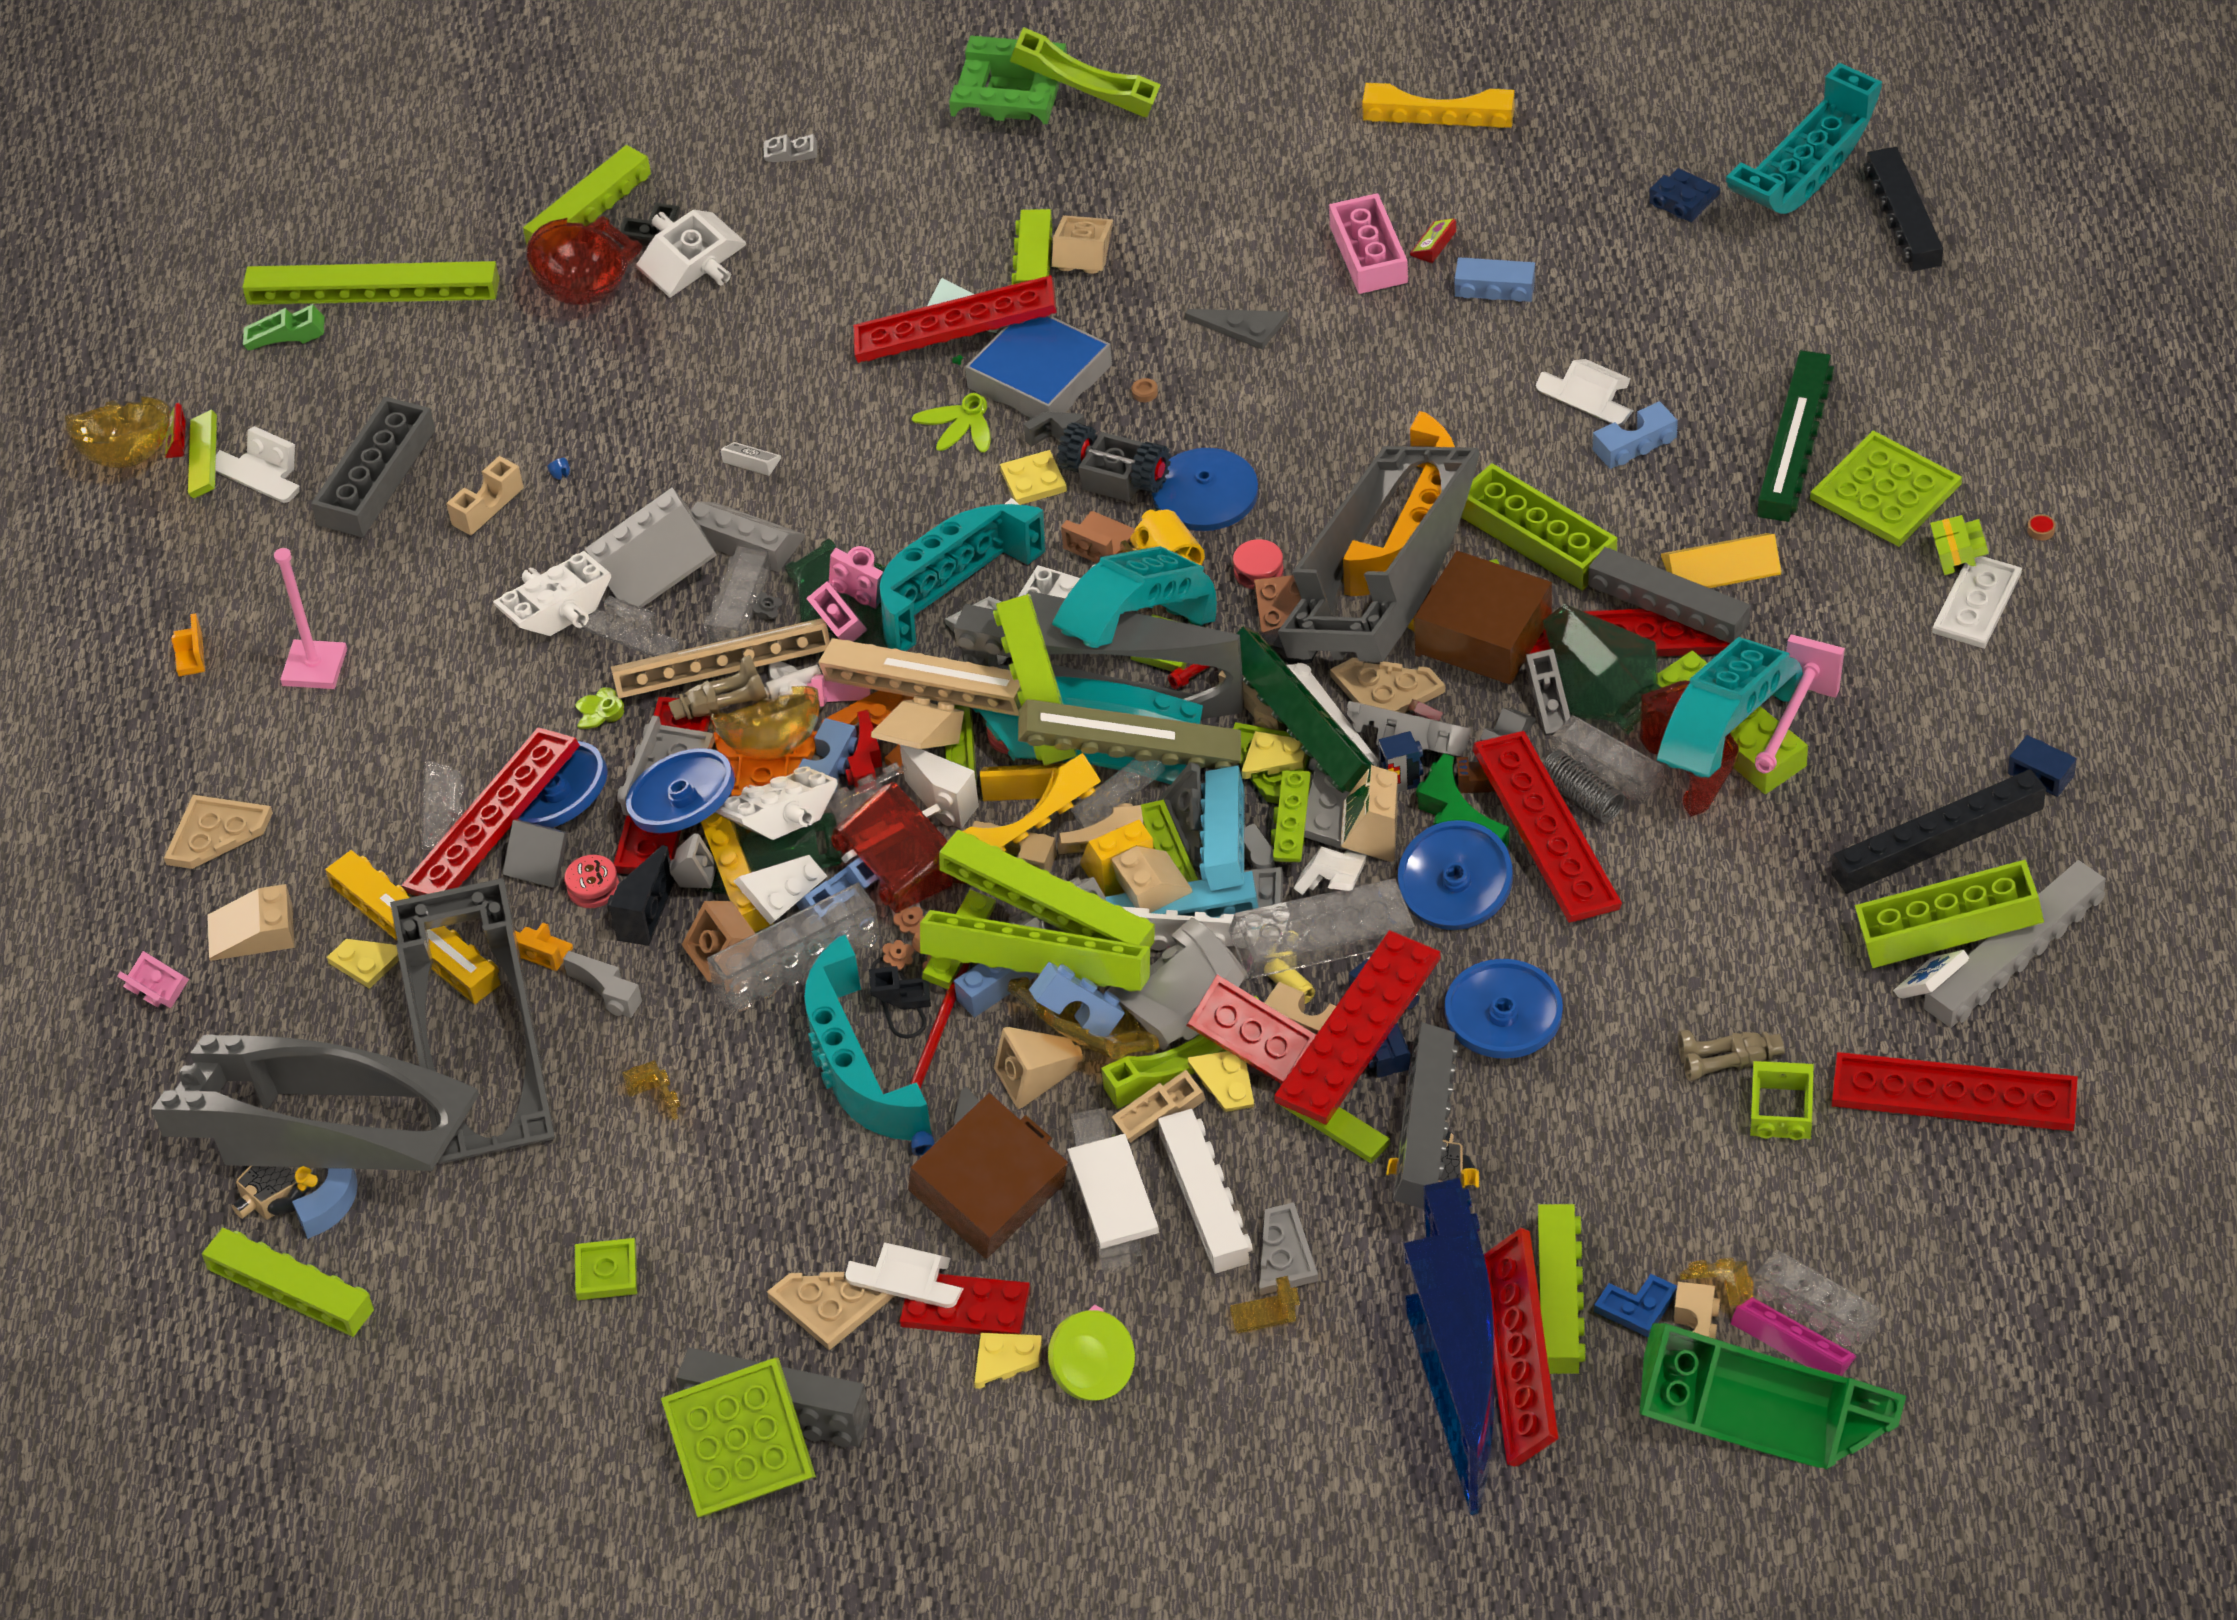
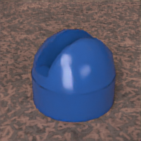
(558, 468)
(921, 1143)

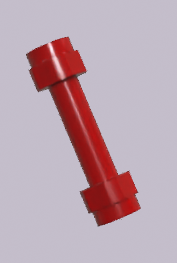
(1180, 677)

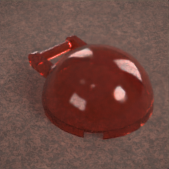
(579, 261)

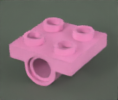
(856, 575)

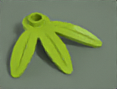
(964, 418)

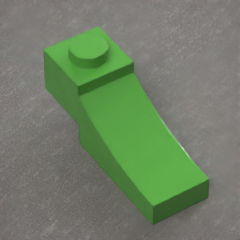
(283, 326)

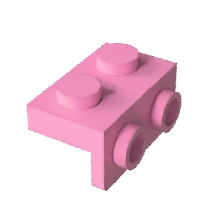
(155, 980)

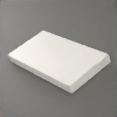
(1977, 601)
(1113, 1191)

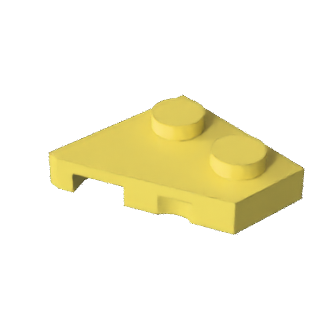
(1273, 754)
(364, 960)
(1225, 1078)
(1006, 1356)

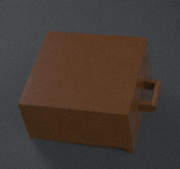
(1482, 617)
(988, 1175)

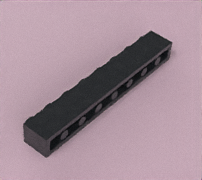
(1938, 831)

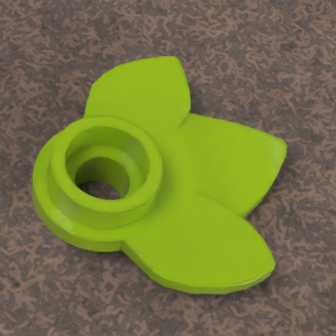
(599, 708)

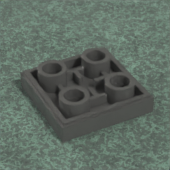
(535, 853)

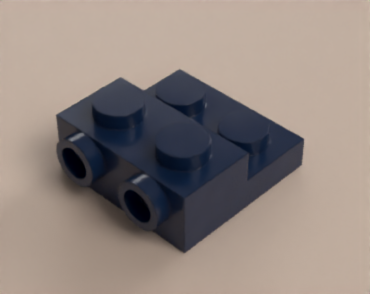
(1683, 194)

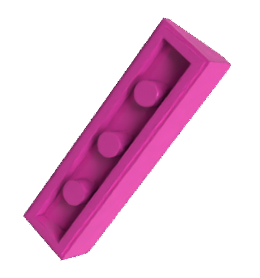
(1791, 1337)

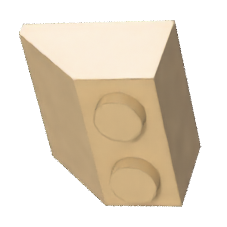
(1149, 878)

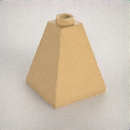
(1033, 1063)

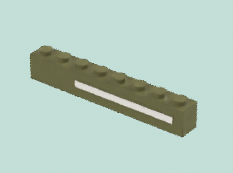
(1128, 735)

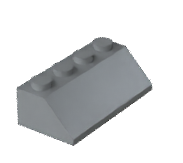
(732, 528)

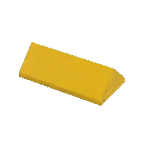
(1726, 561)
(1016, 781)

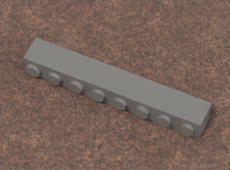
(2009, 952)

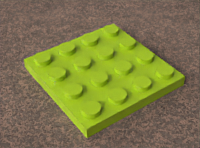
(1886, 488)
(738, 1437)

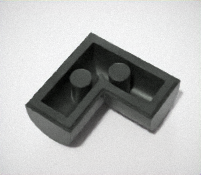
(643, 229)

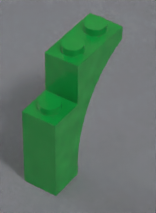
(1442, 798)

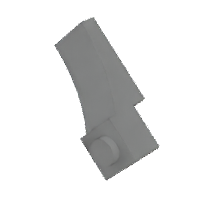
(619, 995)

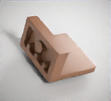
(1095, 536)
(1275, 600)

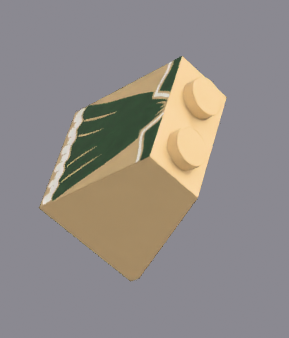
(1371, 815)

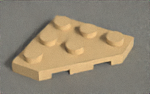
(1386, 684)
(214, 828)
(826, 1304)

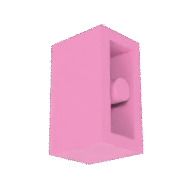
(836, 613)

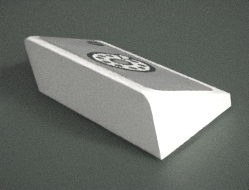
(750, 458)

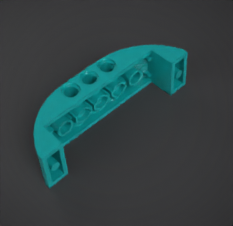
(1814, 146)
(950, 556)
(840, 1056)

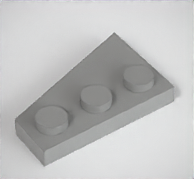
(1285, 1250)

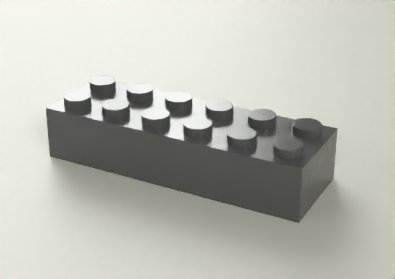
(373, 466)
(823, 1404)

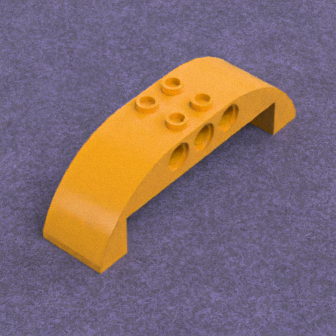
(1366, 557)

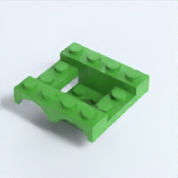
(1012, 88)

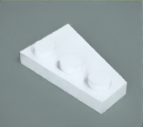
(780, 886)

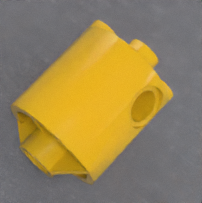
(1167, 530)

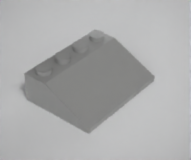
(652, 550)

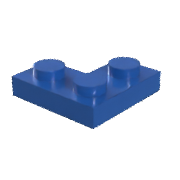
(1638, 1310)

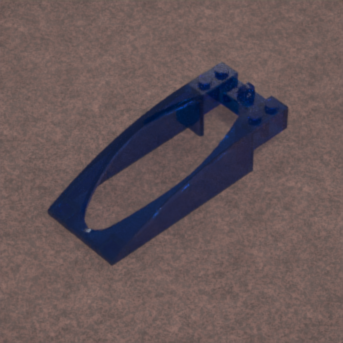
(1455, 1329)

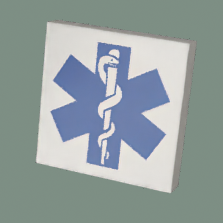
(1931, 974)

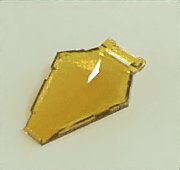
(1123, 1040)

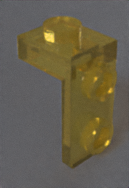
(647, 1077)
(1735, 1274)
(1267, 1311)

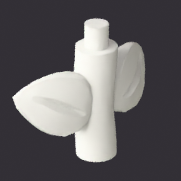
(784, 676)

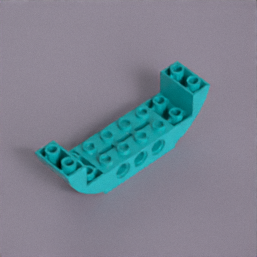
(1132, 583)
(1721, 699)

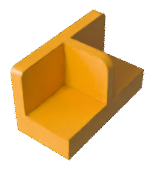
(189, 649)
(541, 947)

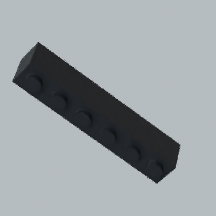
(1903, 209)

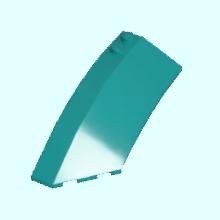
(1101, 696)

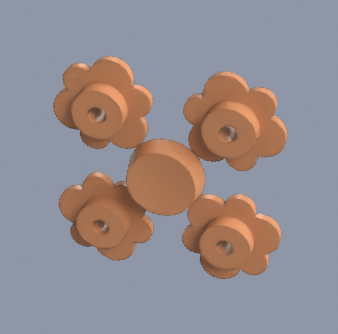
(909, 921)

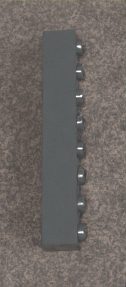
(1425, 1113)

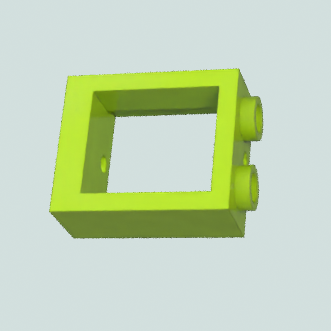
(1797, 1077)

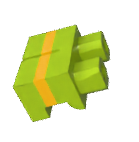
(1958, 542)

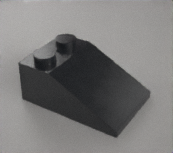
(641, 899)

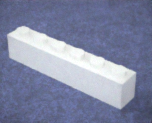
(1204, 1191)

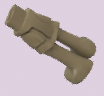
(706, 698)
(1743, 1048)

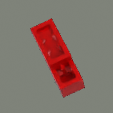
(867, 753)

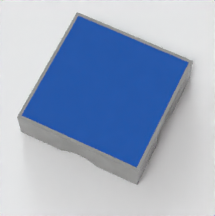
(1038, 366)

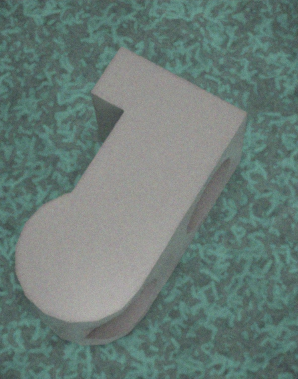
(1257, 849)

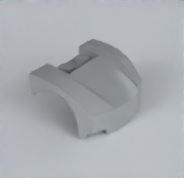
(1180, 982)

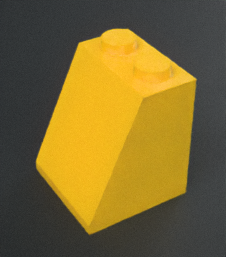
(1099, 851)

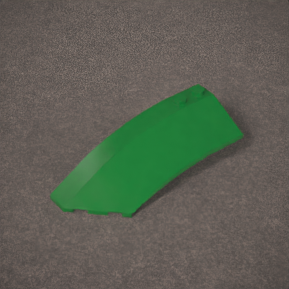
(1761, 1399)

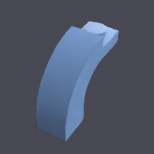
(328, 1203)

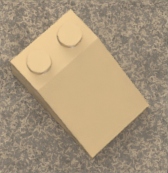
(1081, 243)
(921, 724)
(252, 924)

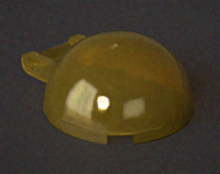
(120, 434)
(770, 726)

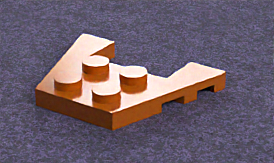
(879, 706)
(760, 771)

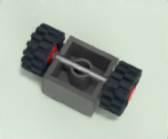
(1113, 463)

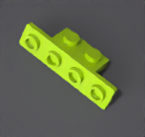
(1291, 816)

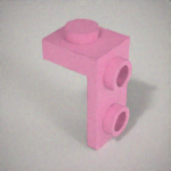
(834, 691)

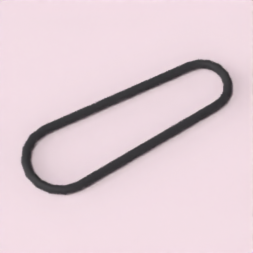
(924, 1022)

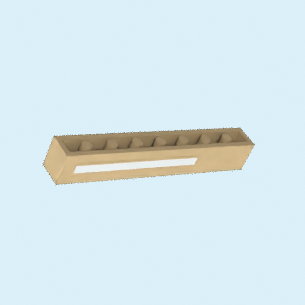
(720, 658)
(921, 676)

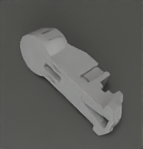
(1430, 733)

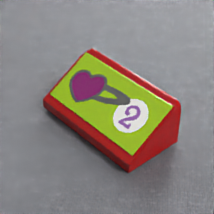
(1434, 240)
(176, 433)

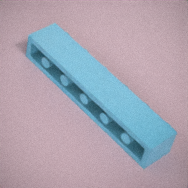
(1222, 828)
(1212, 902)

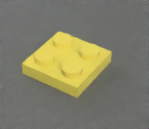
(1033, 477)

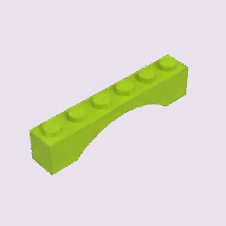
(1123, 90)
(1135, 1075)

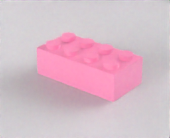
(1368, 243)

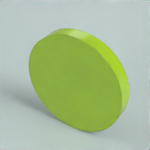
(1091, 1355)

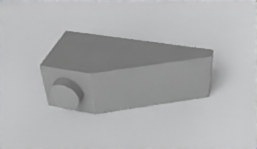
(1547, 689)

